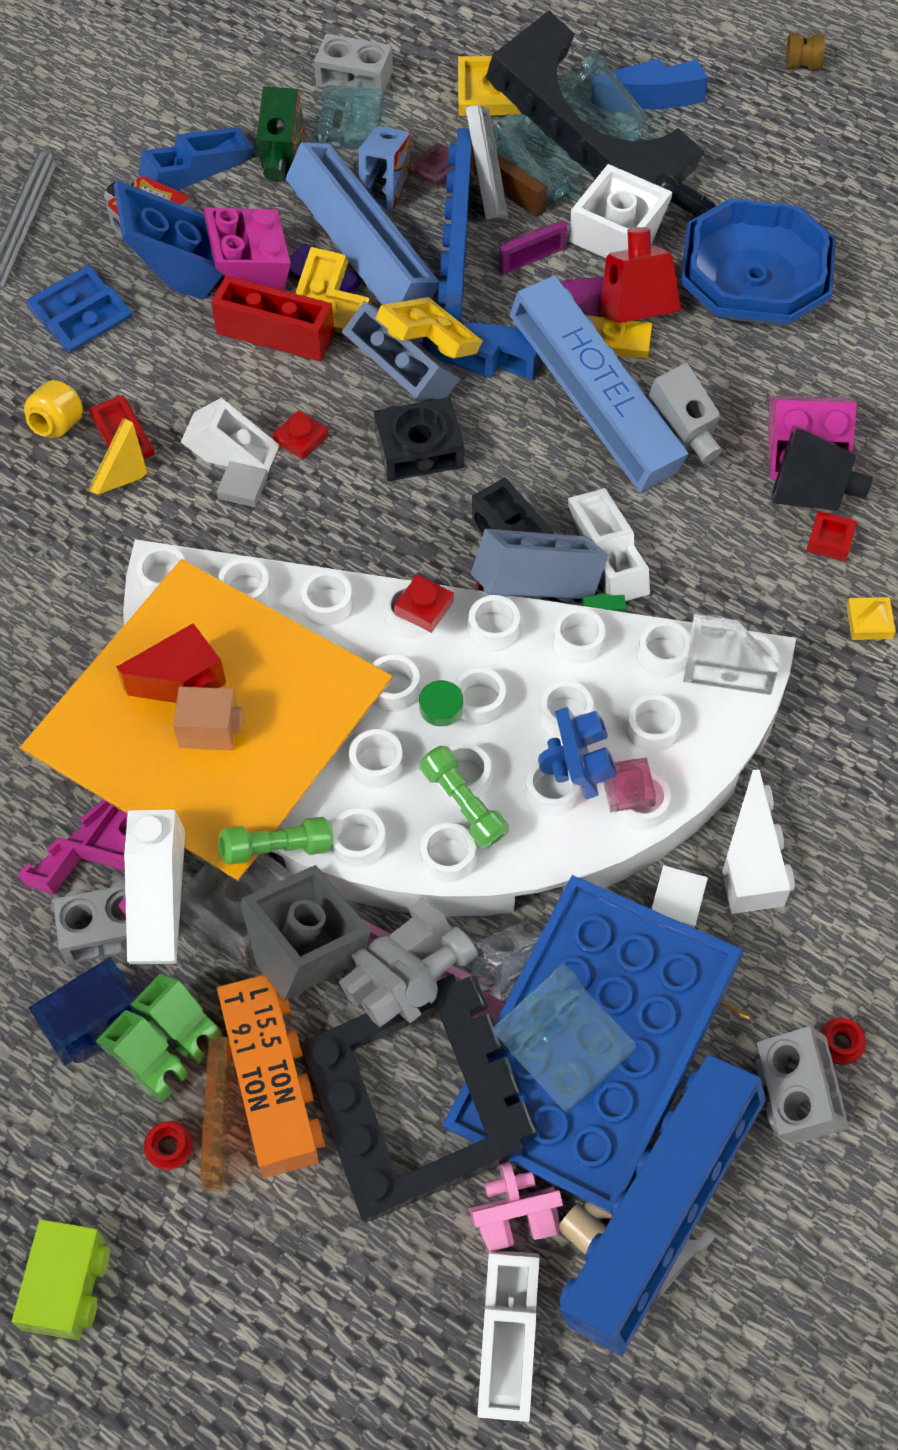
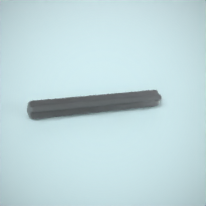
(24, 211)

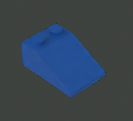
(168, 239)

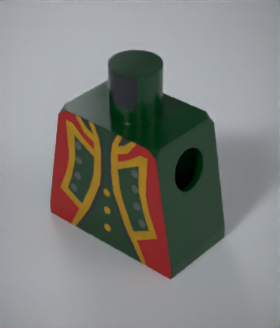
(276, 144)

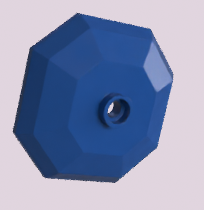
(762, 240)

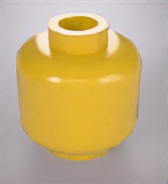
(53, 409)

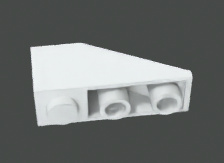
(754, 864)

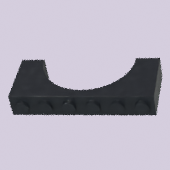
(528, 77)

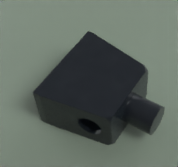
(817, 473)

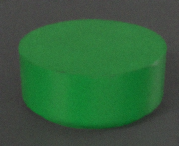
(441, 703)

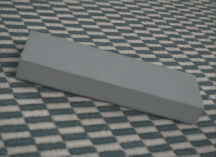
(487, 163)

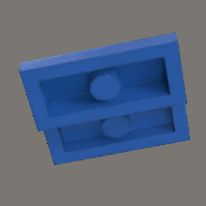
(78, 308)

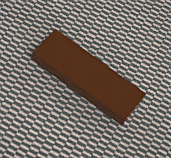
(519, 186)

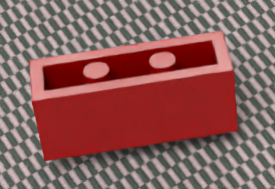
(273, 318)

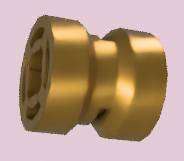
(805, 51)

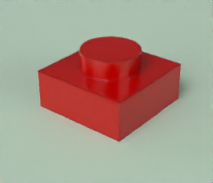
(300, 434)
(831, 536)
(424, 603)

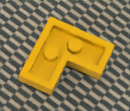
(322, 281)
(426, 318)

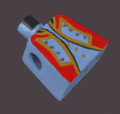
(389, 152)

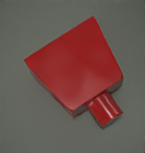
(639, 280)

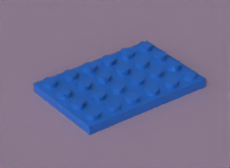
(661, 989)

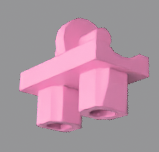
(494, 1216)

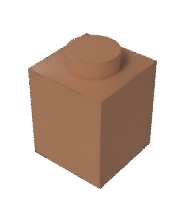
(207, 718)

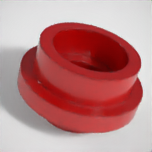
(852, 1032)
(164, 1131)

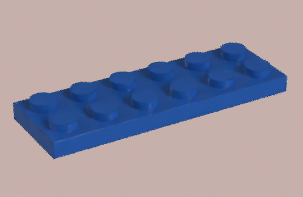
(456, 233)

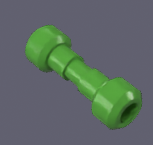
(441, 767)
(238, 844)

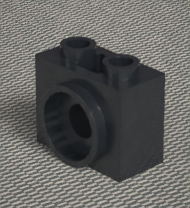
(419, 439)

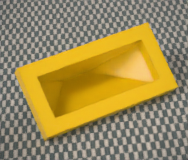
(122, 461)

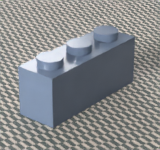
(404, 361)
(538, 565)

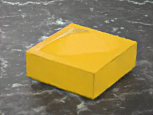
(870, 618)

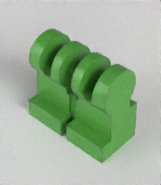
(141, 1042)

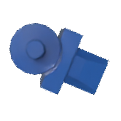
(584, 767)

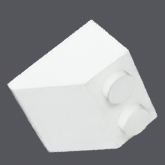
(612, 207)

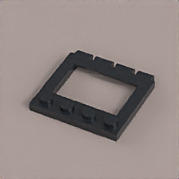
(355, 1125)

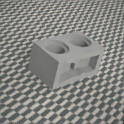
(353, 63)
(104, 934)
(811, 1080)

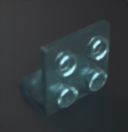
(564, 1038)

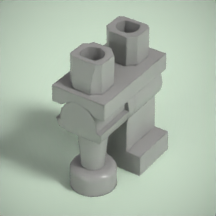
(403, 968)

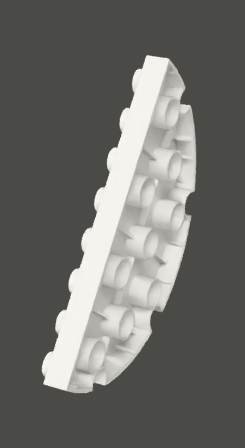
(515, 668)

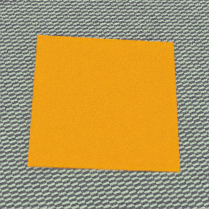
(296, 699)

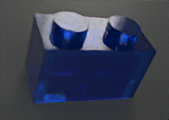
(83, 1011)

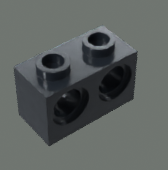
(505, 509)

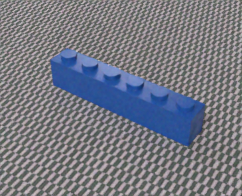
(662, 1204)

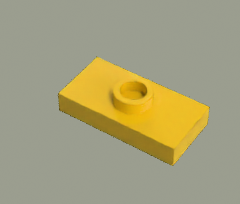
(625, 338)

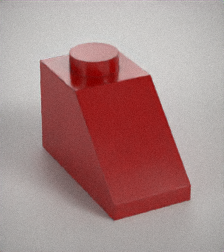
(172, 663)

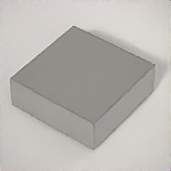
(242, 484)

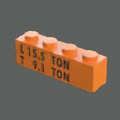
(268, 1077)

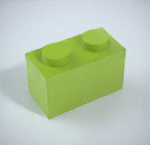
(60, 1280)

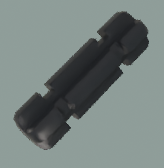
(684, 196)

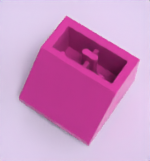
(249, 245)
(823, 416)

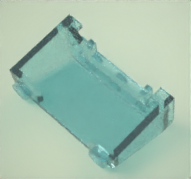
(596, 99)

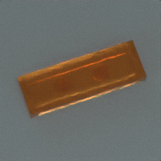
(216, 1114)

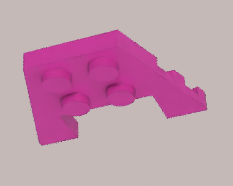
(98, 841)

